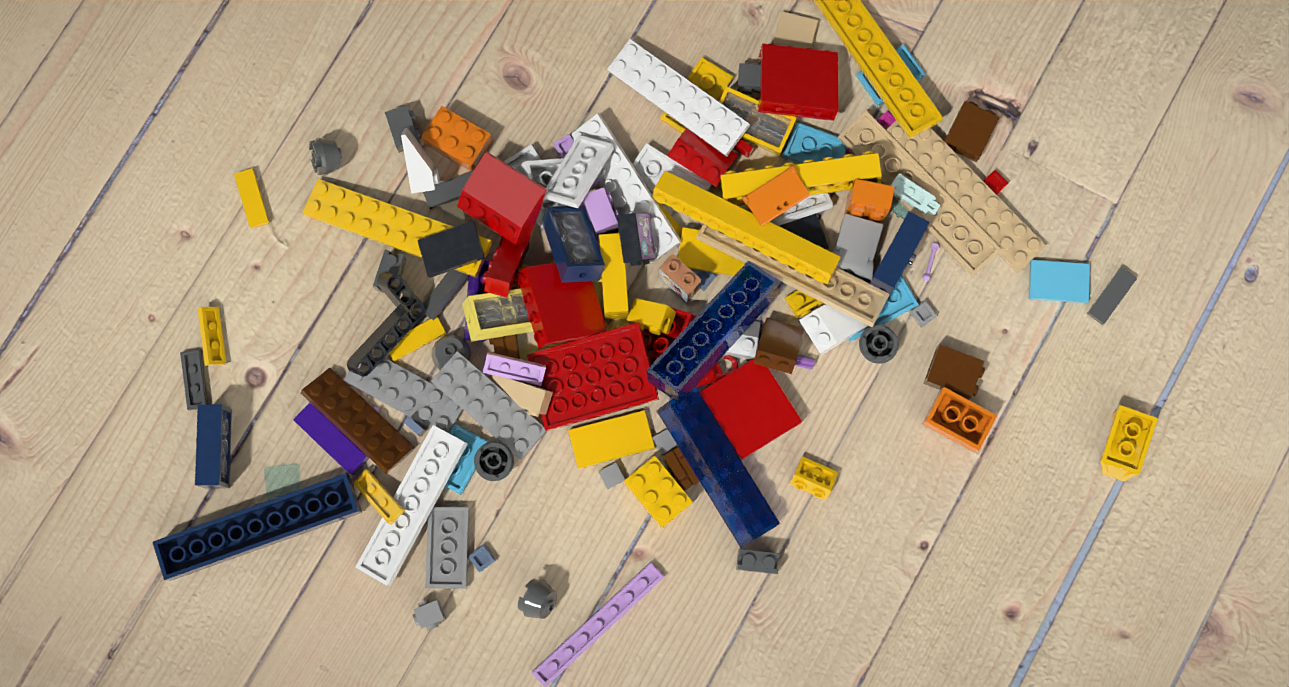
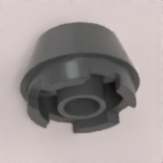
(325, 156)
(878, 344)
(447, 347)
(494, 461)
(538, 599)

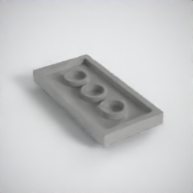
(447, 548)

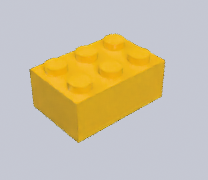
(658, 492)

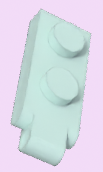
(915, 195)

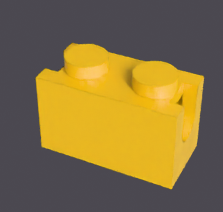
(651, 316)

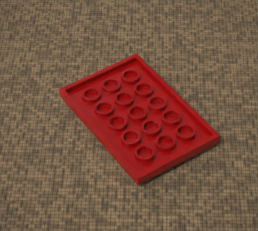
(595, 376)

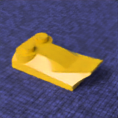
(1127, 443)

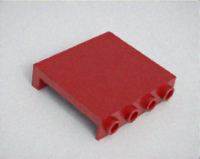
(798, 82)
(559, 309)
(750, 408)

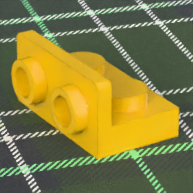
(802, 304)
(814, 478)

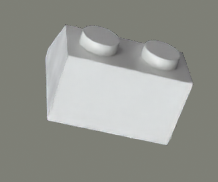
(746, 345)

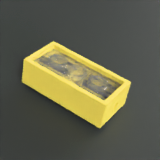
(496, 315)

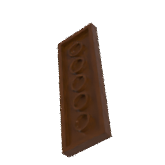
(357, 420)

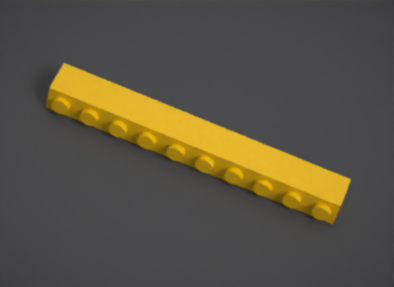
(744, 227)

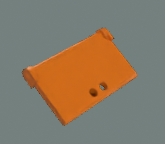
(776, 196)

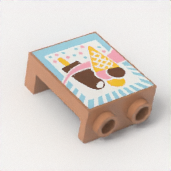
(679, 278)

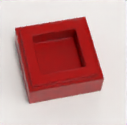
(743, 148)
(995, 182)

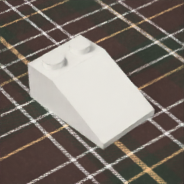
(419, 165)
(540, 171)
(830, 327)

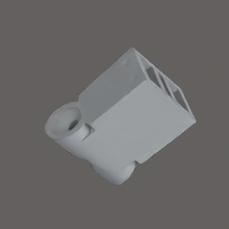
(857, 246)

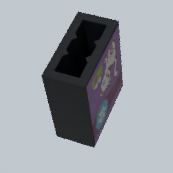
(636, 238)

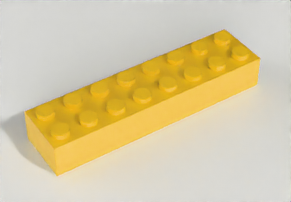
(817, 177)

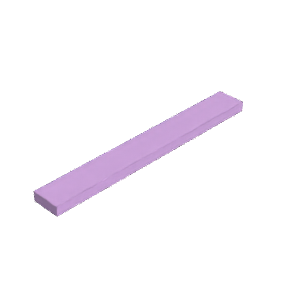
(598, 624)

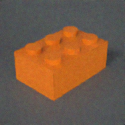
(457, 138)
(869, 200)
(959, 419)

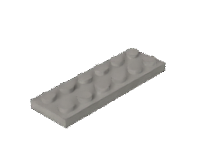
(408, 394)
(488, 405)

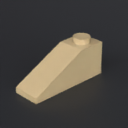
(526, 395)

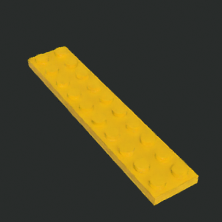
(881, 65)
(378, 220)

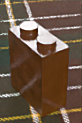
(971, 130)
(779, 345)
(954, 371)

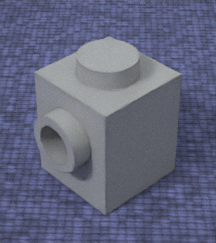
(428, 614)

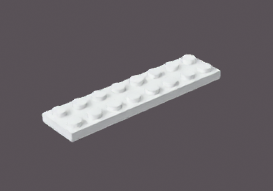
(678, 97)
(628, 188)
(417, 496)

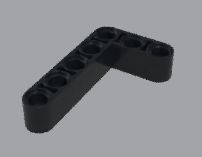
(389, 326)

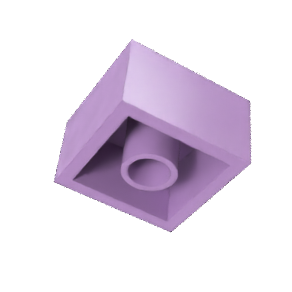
(600, 212)

